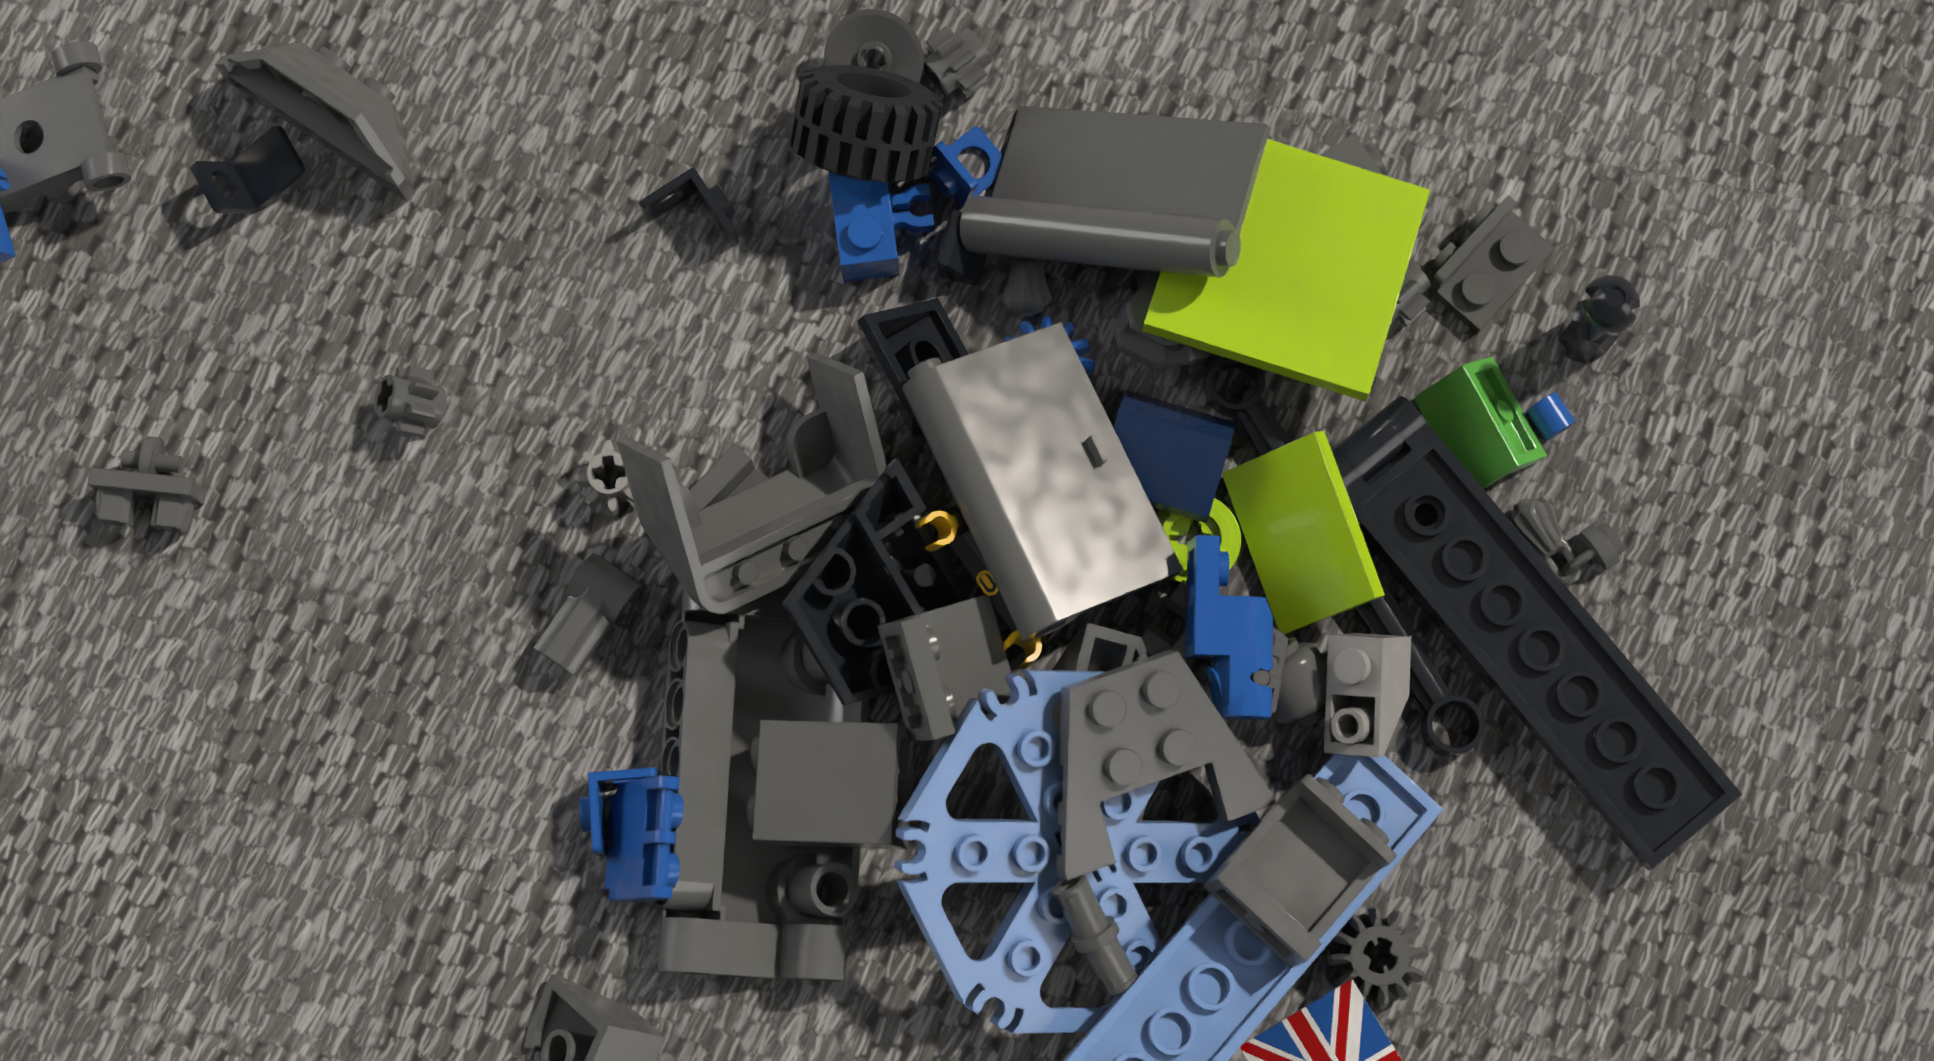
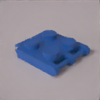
(641, 825)

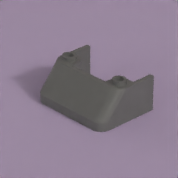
(778, 525)

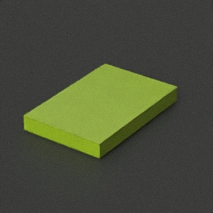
(1303, 533)

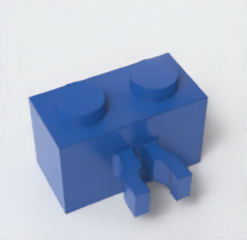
(868, 224)

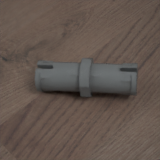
(1095, 934)

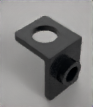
(253, 175)
(683, 188)

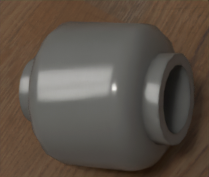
(1302, 685)

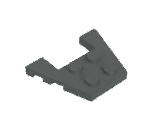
(1135, 731)

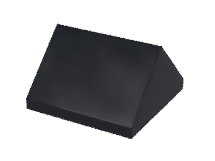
(904, 338)

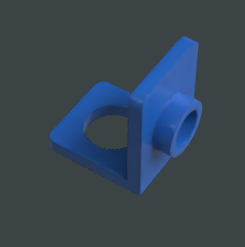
(953, 177)
(593, 806)

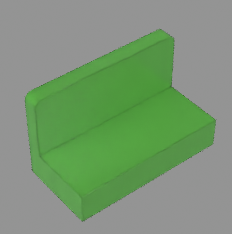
(1481, 421)

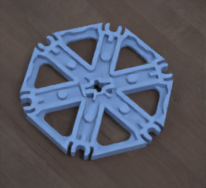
(1028, 853)

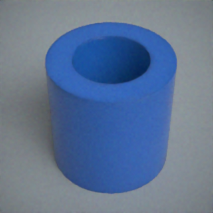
(1551, 416)

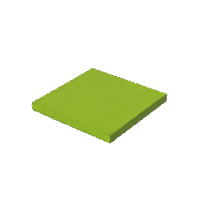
(1311, 276)

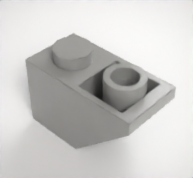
(1365, 691)

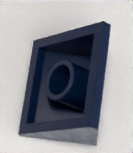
(1174, 452)

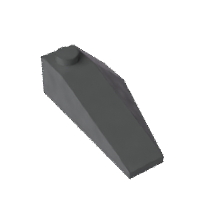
(586, 1026)

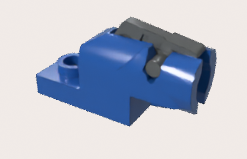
(1232, 633)

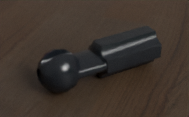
(1599, 320)

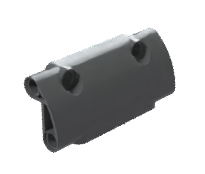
(737, 899)

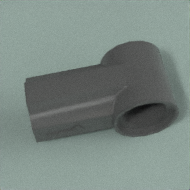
(592, 607)

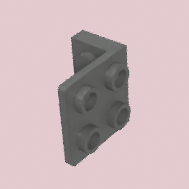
(943, 662)

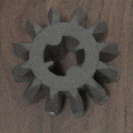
(1396, 950)

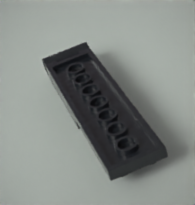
(1528, 635)

